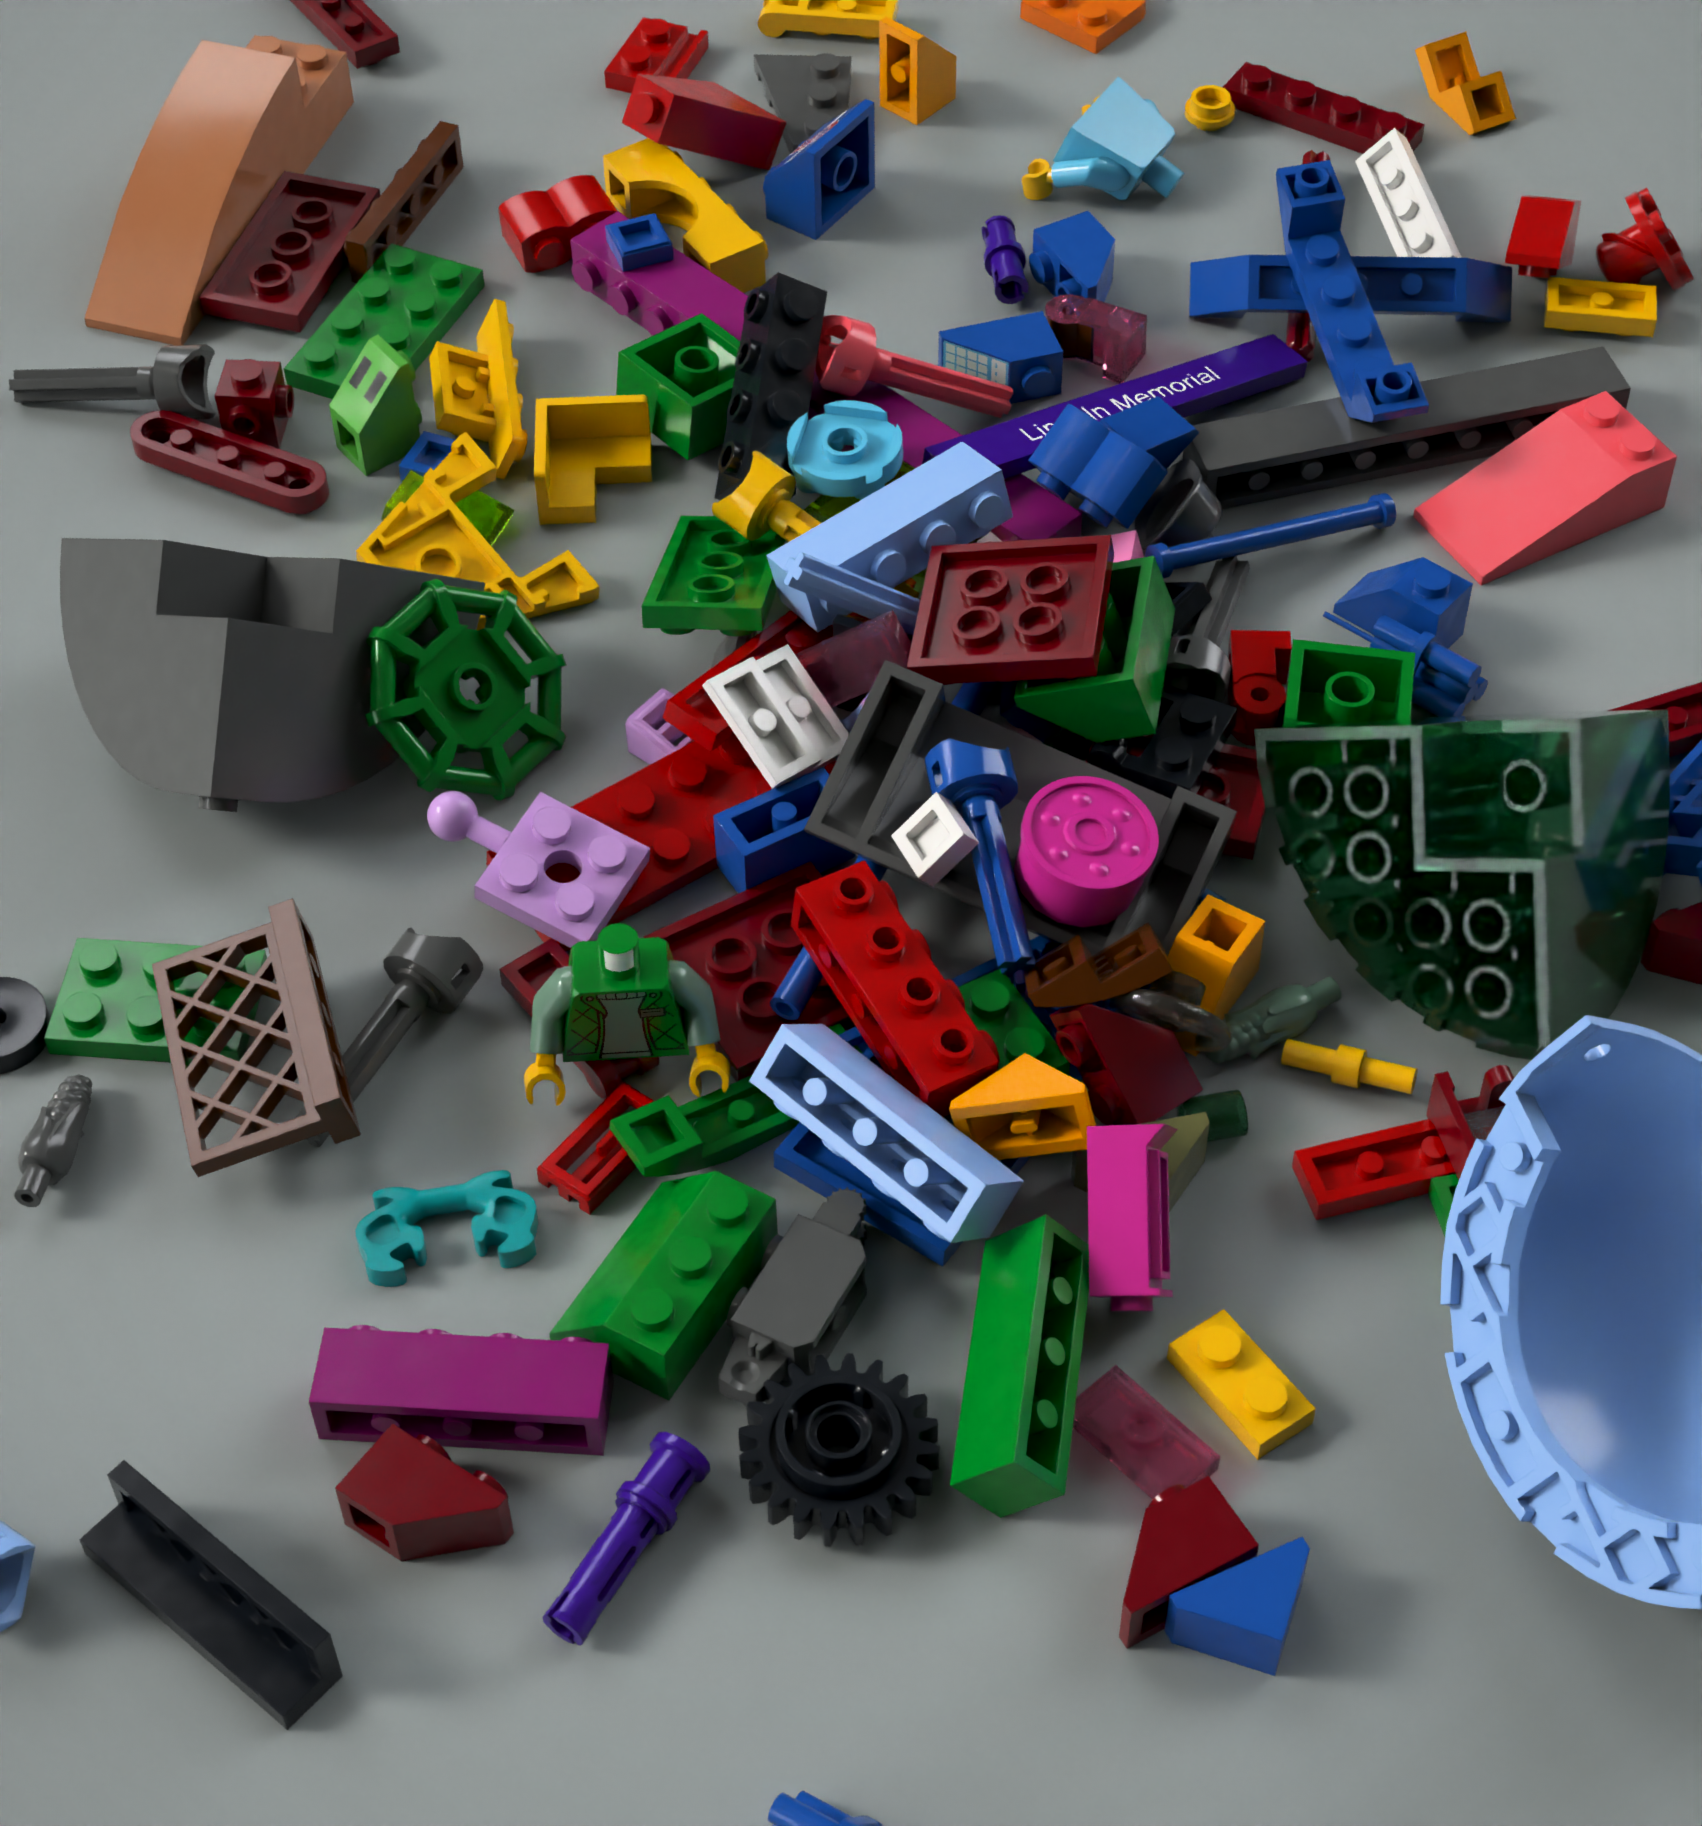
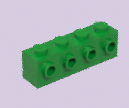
(1023, 1368)

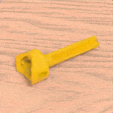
(765, 504)

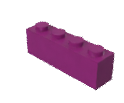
(463, 1389)

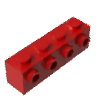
(892, 986)

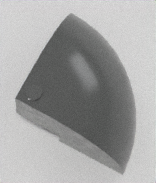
(233, 665)

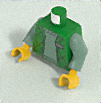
(623, 1003)

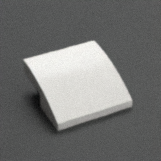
(778, 715)

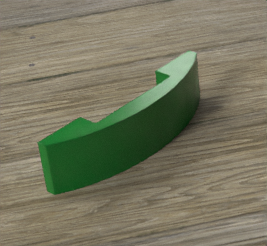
(703, 1131)

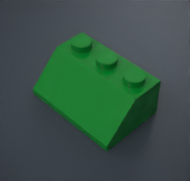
(1131, 665)
(673, 1278)

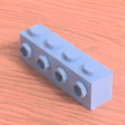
(893, 529)
(886, 1132)

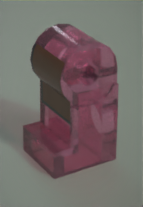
(1098, 334)

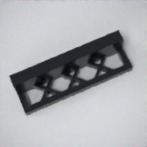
(212, 1599)

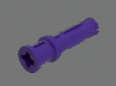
(643, 1511)

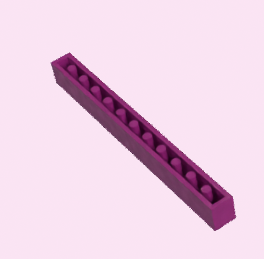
(682, 288)

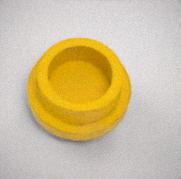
(1210, 108)

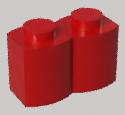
(543, 222)

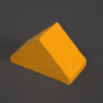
(1025, 1111)

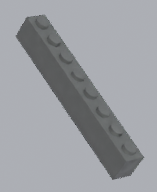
(1323, 448)

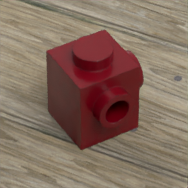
(257, 393)

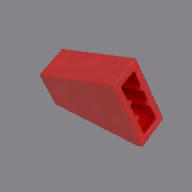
(703, 120)

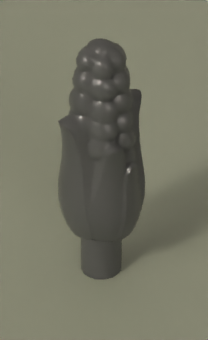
(53, 1140)

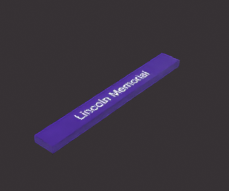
(1184, 387)

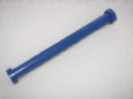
(1378, 511)

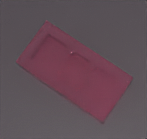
(851, 660)
(1141, 1435)

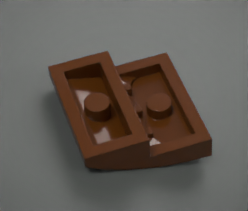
(1075, 977)

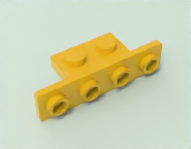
(479, 390)

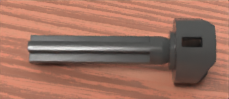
(175, 382)
(1196, 659)
(422, 979)

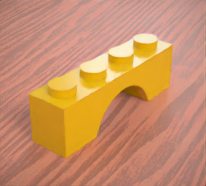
(656, 180)

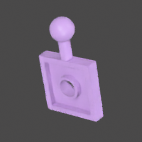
(543, 837)

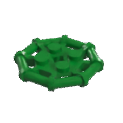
(436, 696)

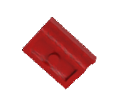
(655, 50)

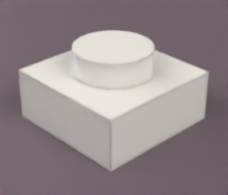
(934, 839)

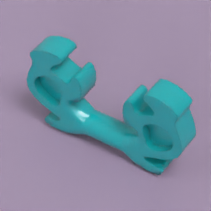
(390, 1236)

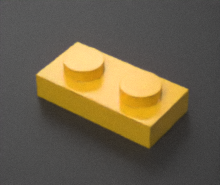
(1600, 307)
(1241, 1384)

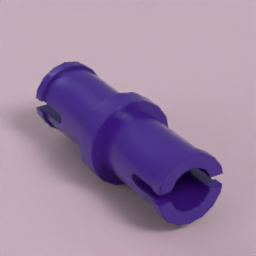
(1004, 259)

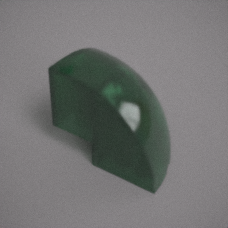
(1480, 859)

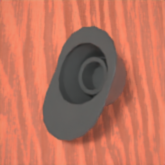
(1179, 509)

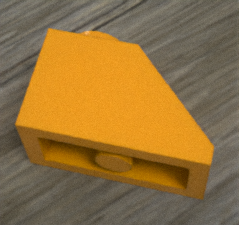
(914, 72)

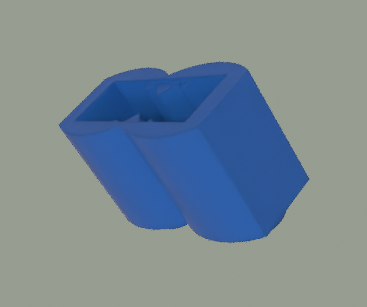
(1097, 467)

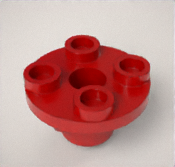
(1642, 247)

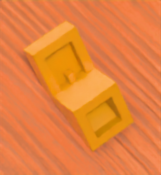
(1459, 90)

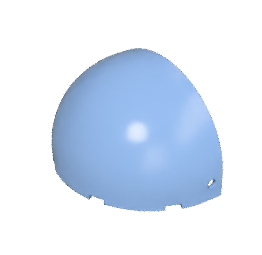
(1585, 1305)

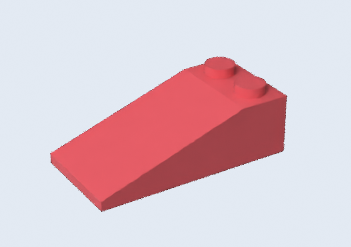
(1551, 489)

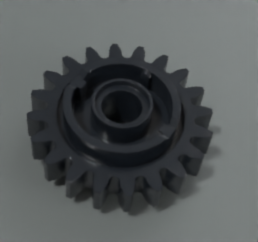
(848, 1489)

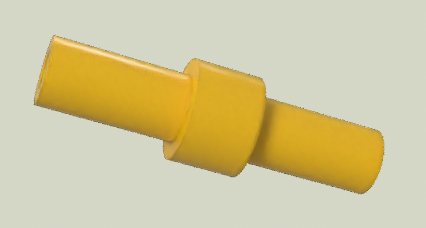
(1349, 1066)

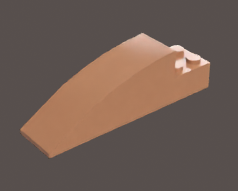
(205, 173)

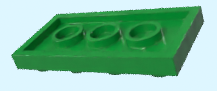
(402, 298)
(711, 580)

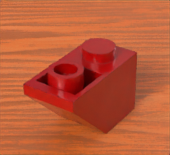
(1543, 235)

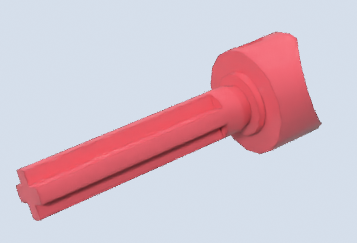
(848, 366)

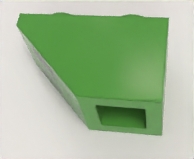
(376, 408)

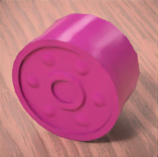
(1084, 850)

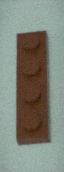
(406, 199)

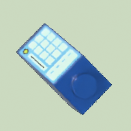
(1007, 351)

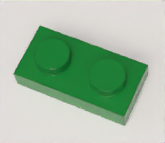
(1015, 1029)

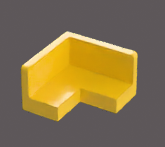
(587, 445)

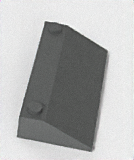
(885, 781)

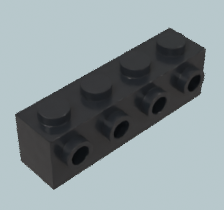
(771, 375)

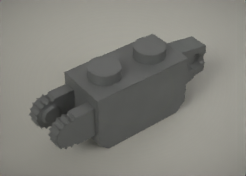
(800, 1299)

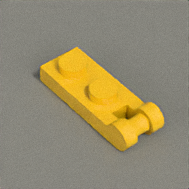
(826, 16)

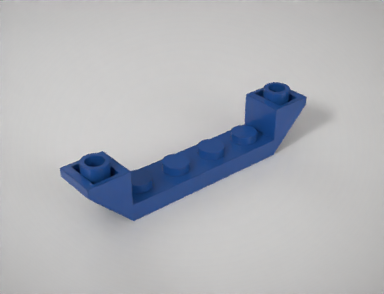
(1393, 286)
(1336, 300)

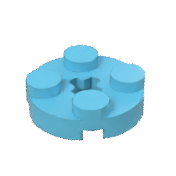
(817, 444)

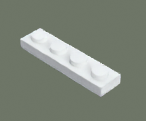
(1405, 199)

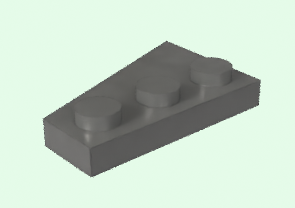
(805, 90)

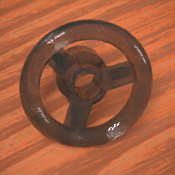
(1175, 1005)

